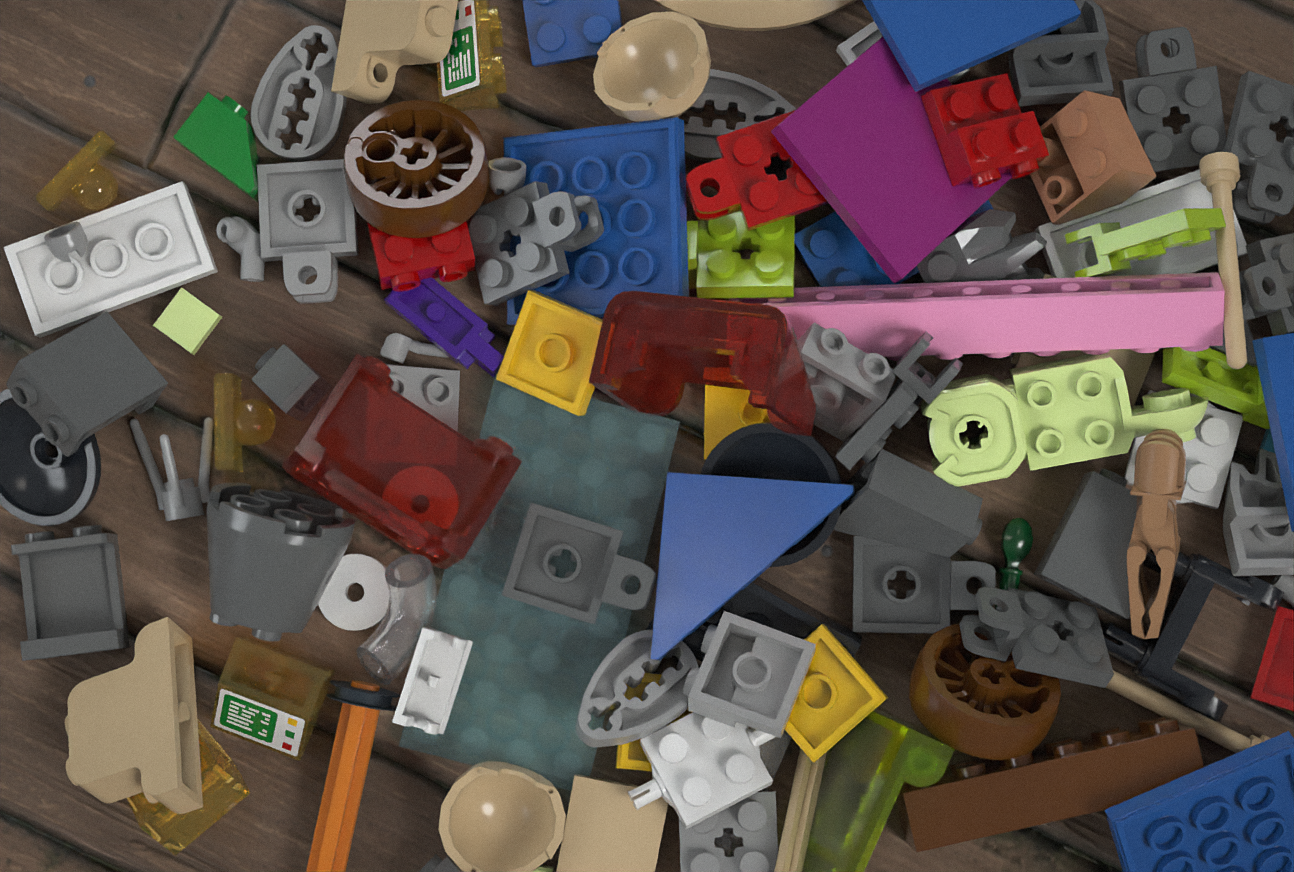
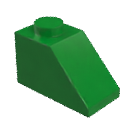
(223, 141)

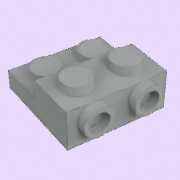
(843, 380)
(748, 674)

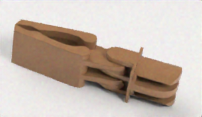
(1161, 482)

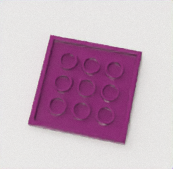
(879, 161)

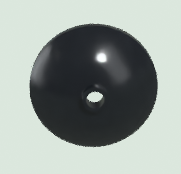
(772, 454)
(36, 476)

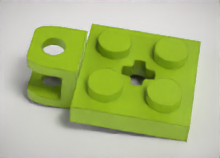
(1145, 239)
(720, 272)

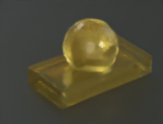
(89, 183)
(237, 422)

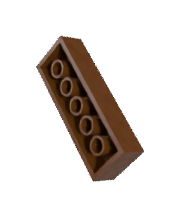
(1047, 785)

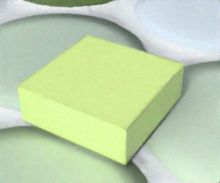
(187, 321)

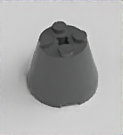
(271, 556)

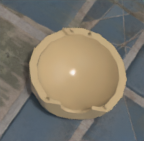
(653, 67)
(501, 819)

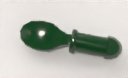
(1015, 545)

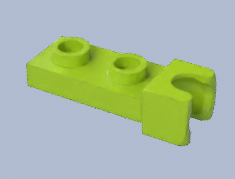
(1210, 376)

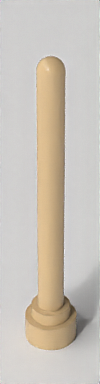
(1219, 174)
(1173, 710)

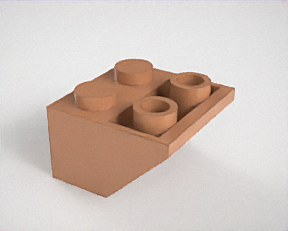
(1091, 159)

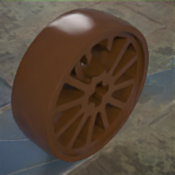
(416, 168)
(980, 706)

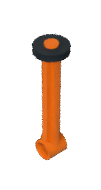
(346, 772)

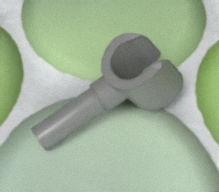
(397, 346)

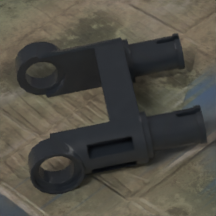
(1154, 658)

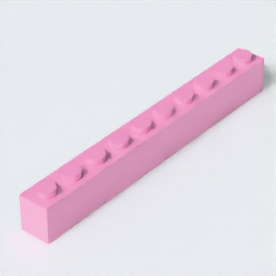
(1017, 314)

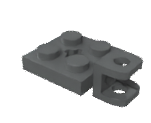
(1178, 84)
(1263, 161)
(546, 229)
(1269, 283)
(900, 405)
(598, 573)
(926, 609)
(1032, 630)

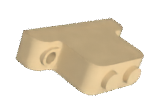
(383, 37)
(140, 725)

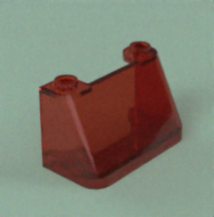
(664, 340)
(400, 466)

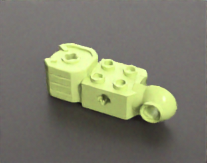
(1048, 417)

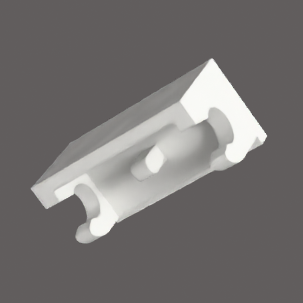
(432, 681)

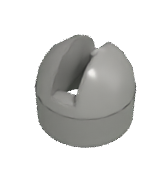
(506, 175)
(66, 240)

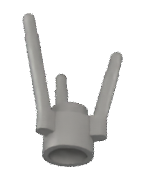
(177, 497)

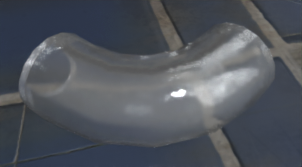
(409, 609)

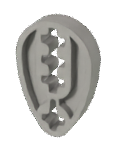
(723, 91)
(274, 98)
(633, 717)

